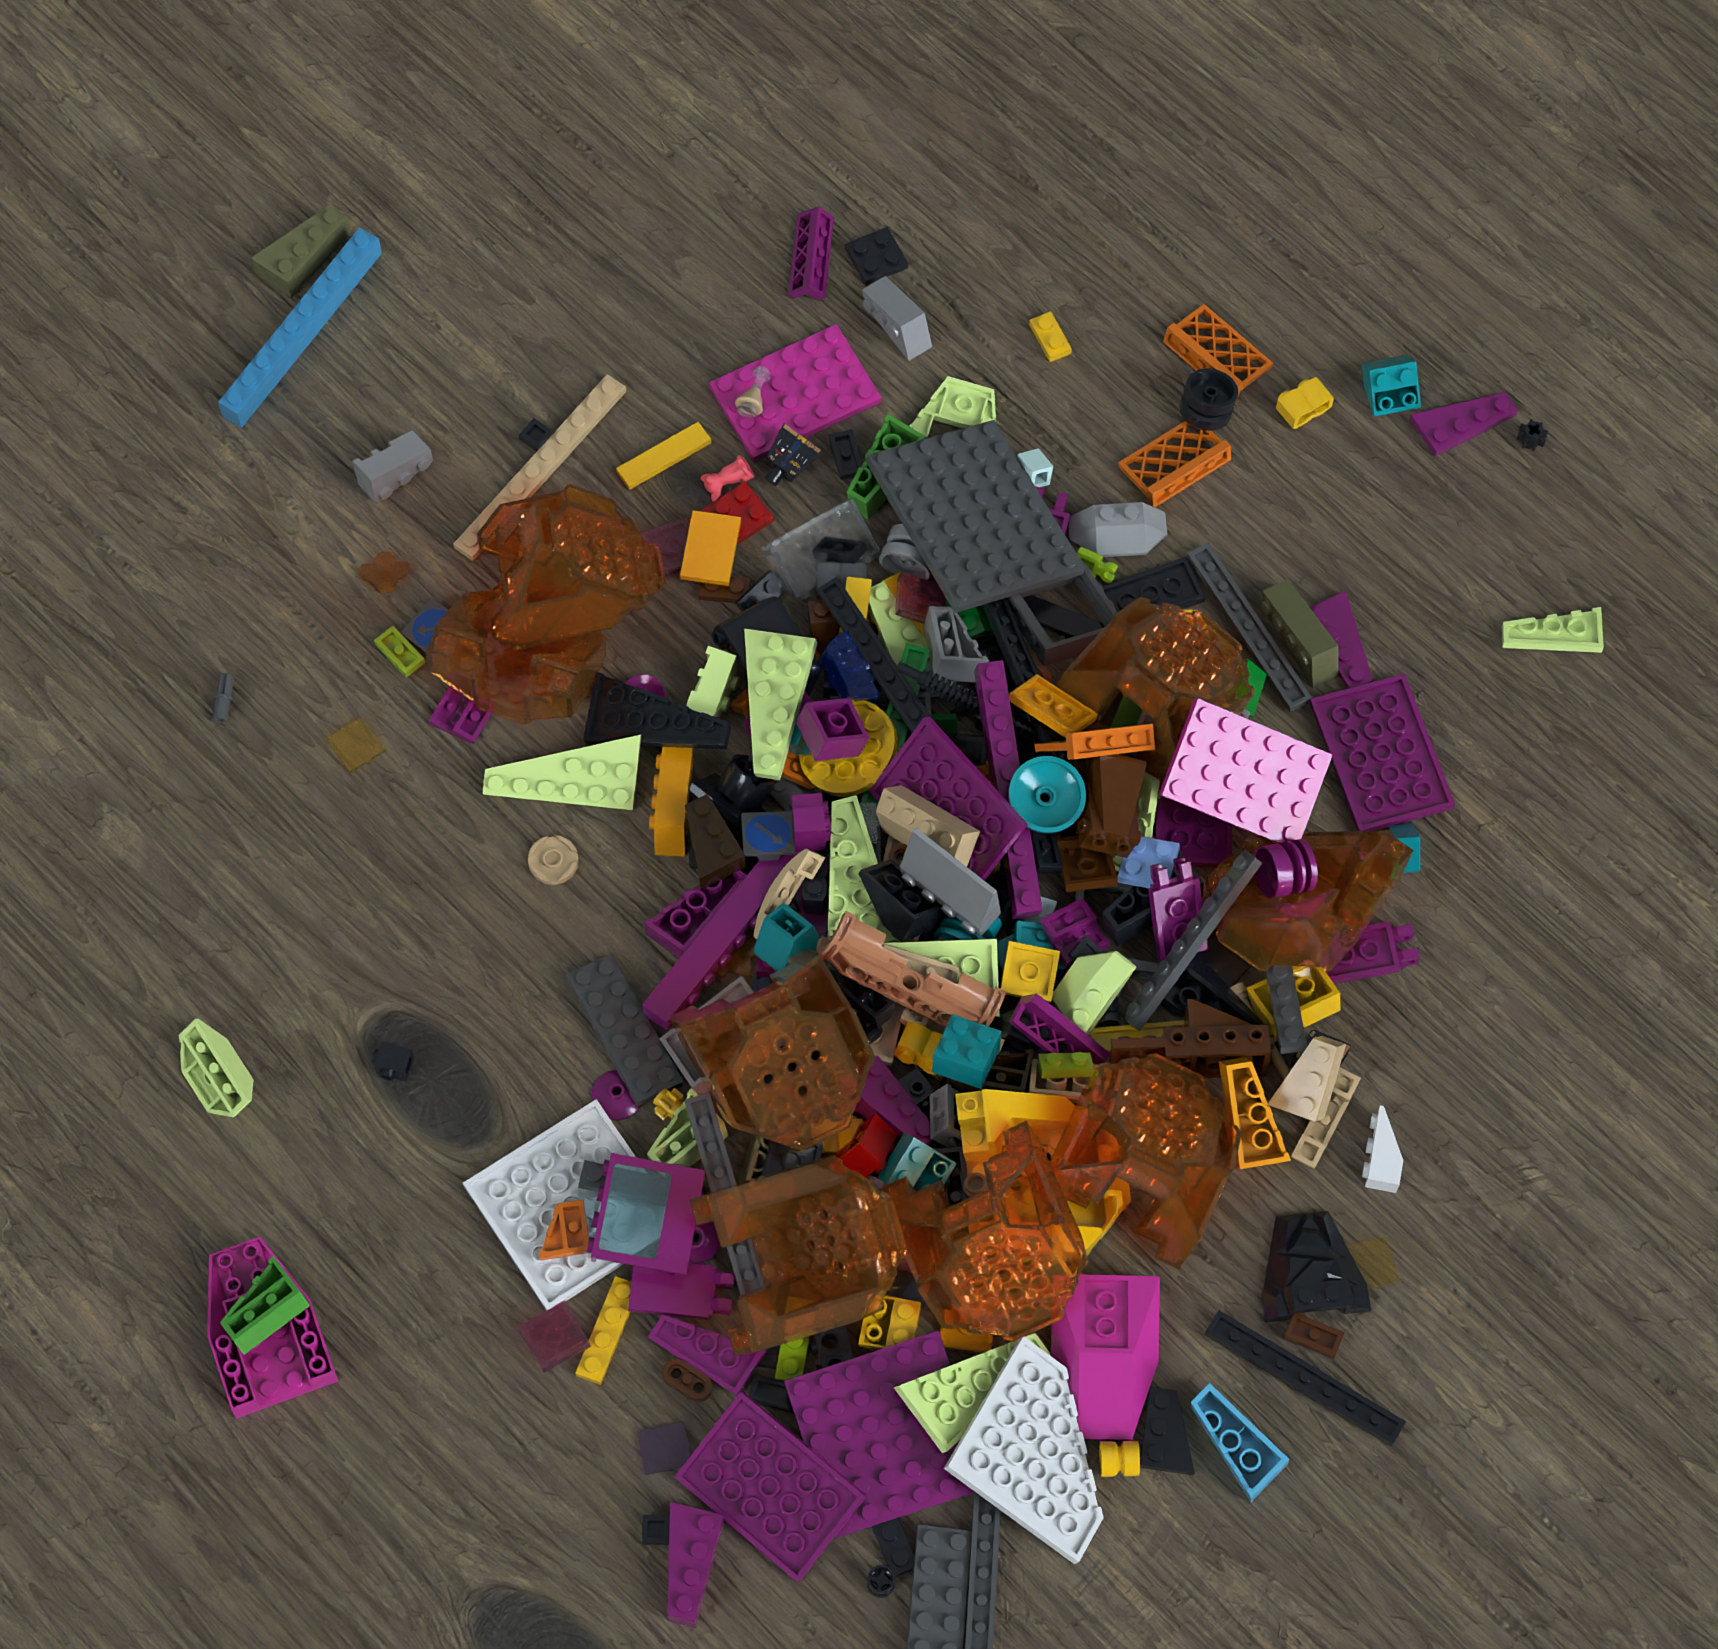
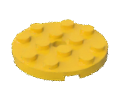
(856, 774)

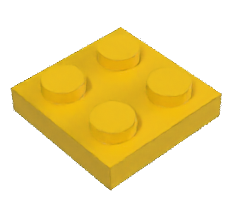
(1029, 970)

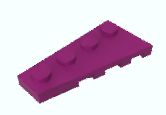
(1459, 422)
(1340, 623)
(706, 1352)

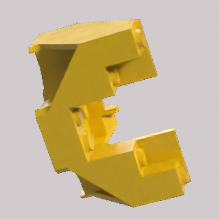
(990, 1112)

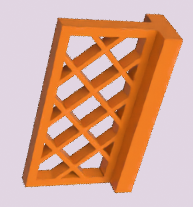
(1198, 358)
(1186, 471)
(1103, 742)

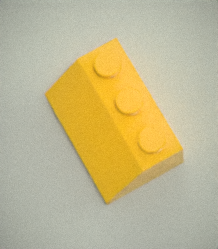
(1315, 993)

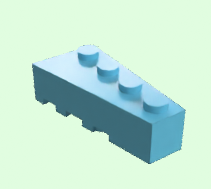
(1242, 1446)

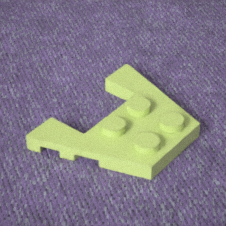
(958, 405)

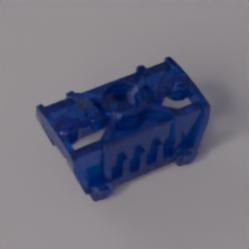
(848, 670)

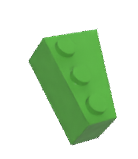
(264, 1308)

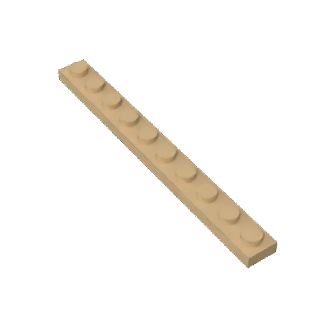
(547, 458)

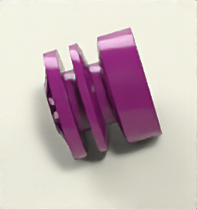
(1286, 868)

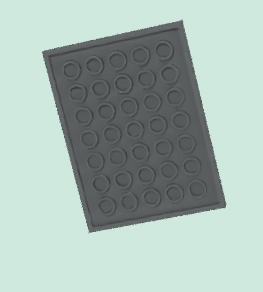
(975, 515)

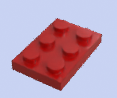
(745, 504)

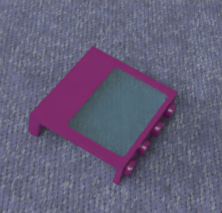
(646, 1214)

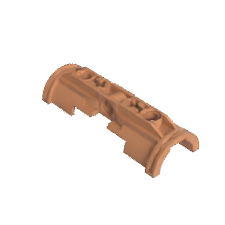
(859, 955)

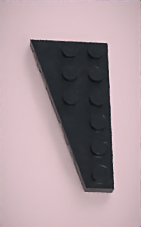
(629, 711)

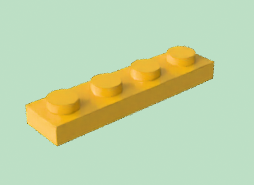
(606, 1332)

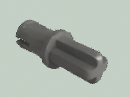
(222, 698)

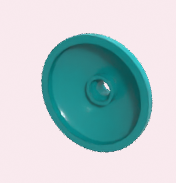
(1056, 780)

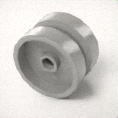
(902, 555)

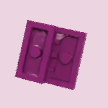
(471, 719)
(1067, 927)

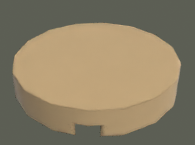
(553, 860)

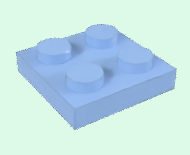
(1150, 851)

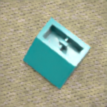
(1391, 385)
(784, 936)
(916, 1162)

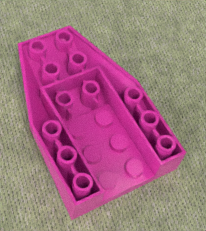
(1109, 1351)
(280, 1366)

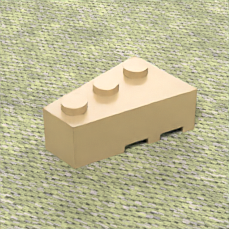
(1311, 1080)

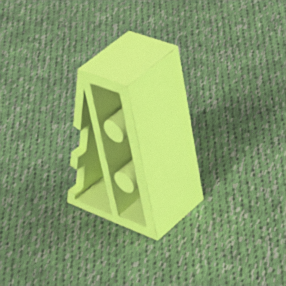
(715, 683)

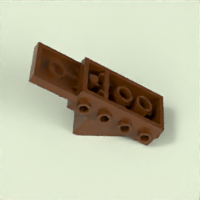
(1110, 810)
(1083, 867)
(1205, 1036)

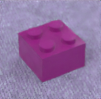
(832, 729)

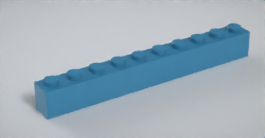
(300, 327)

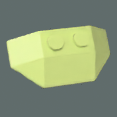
(1091, 987)
(214, 1070)

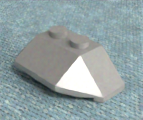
(1118, 529)

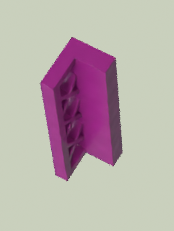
(816, 253)
(1057, 1026)

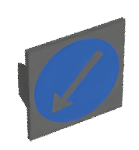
(422, 626)
(768, 834)

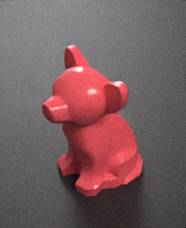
(730, 474)

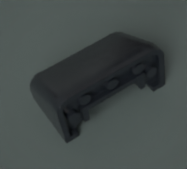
(766, 616)

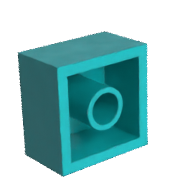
(966, 1051)

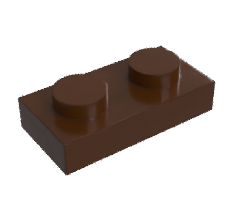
(721, 593)
(1314, 1335)

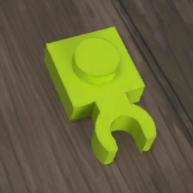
(1094, 562)

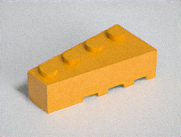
(670, 801)
(1249, 1110)

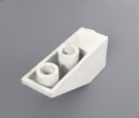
(1385, 1158)

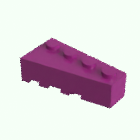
(686, 918)
(892, 1104)
(692, 1551)

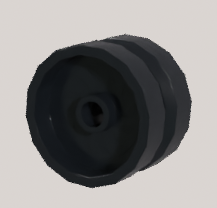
(1208, 399)

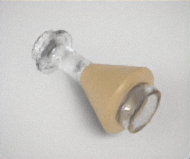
(750, 402)

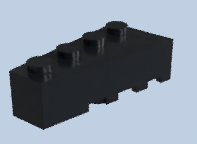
(1132, 912)

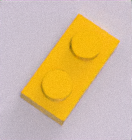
(1050, 336)

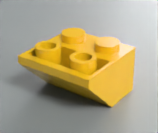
(890, 1326)

